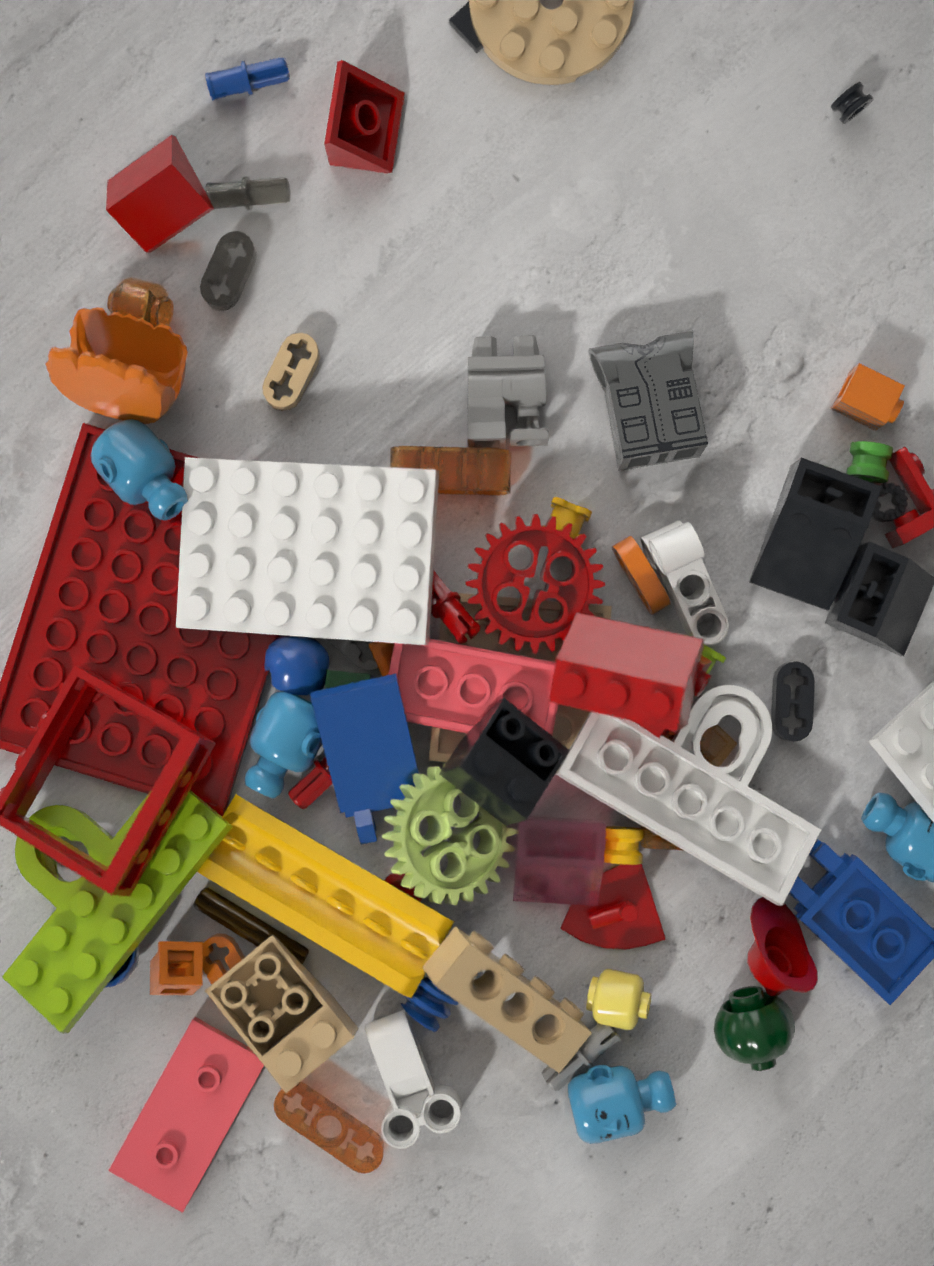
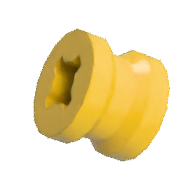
(623, 845)

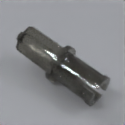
(248, 192)

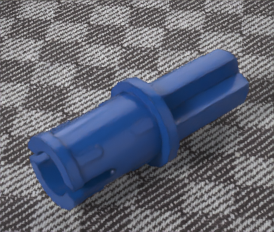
(247, 77)

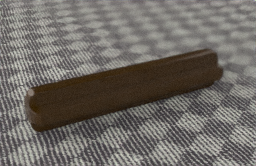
(243, 922)

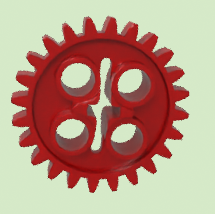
(496, 573)

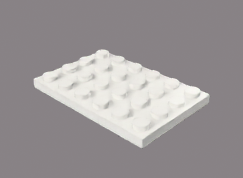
(308, 550)

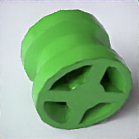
(870, 461)

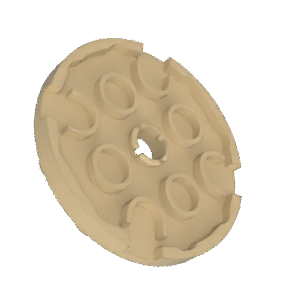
(548, 43)

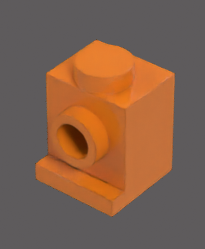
(176, 968)

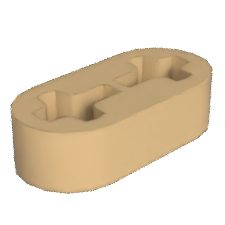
(282, 367)

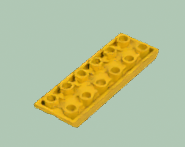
(326, 897)

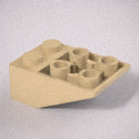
(282, 1012)

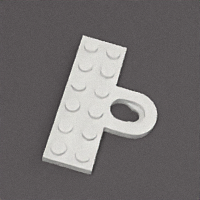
(691, 801)

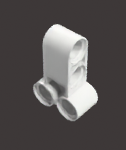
(678, 553)
(408, 1080)

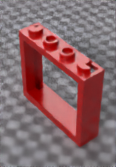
(156, 813)

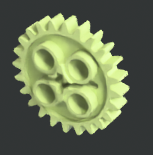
(466, 866)

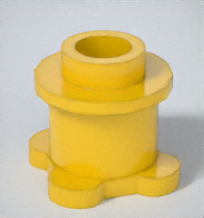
(569, 513)

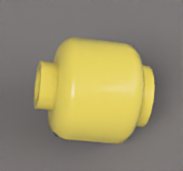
(618, 999)

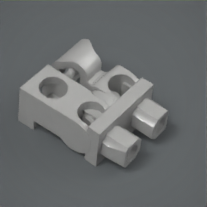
(502, 382)

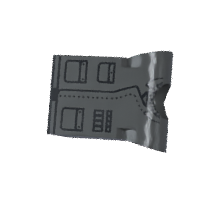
(651, 400)

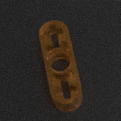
(330, 1145)

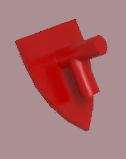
(624, 912)

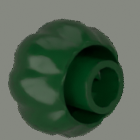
(754, 1027)

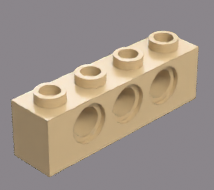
(550, 1040)

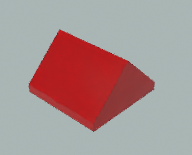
(362, 121)
(157, 196)

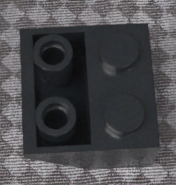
(881, 598)
(505, 763)

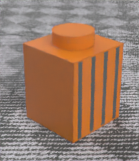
(869, 398)

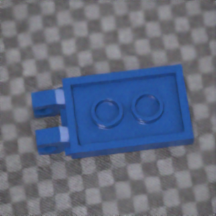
(366, 747)
(864, 923)

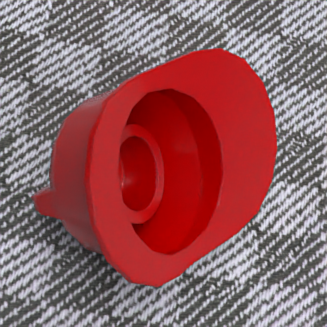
(779, 952)

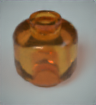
(142, 300)

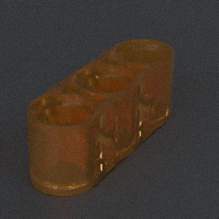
(460, 468)

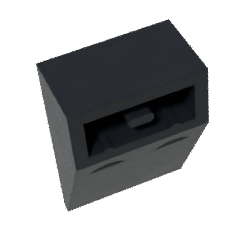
(814, 533)

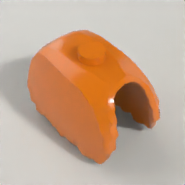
(119, 366)

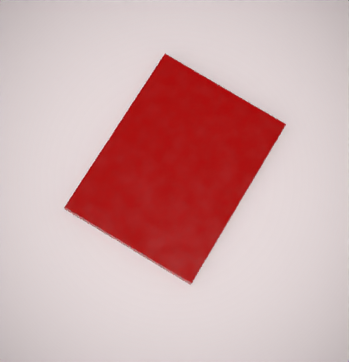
(111, 607)

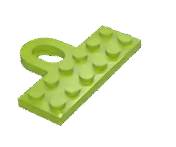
(91, 929)

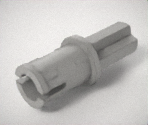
(597, 1043)

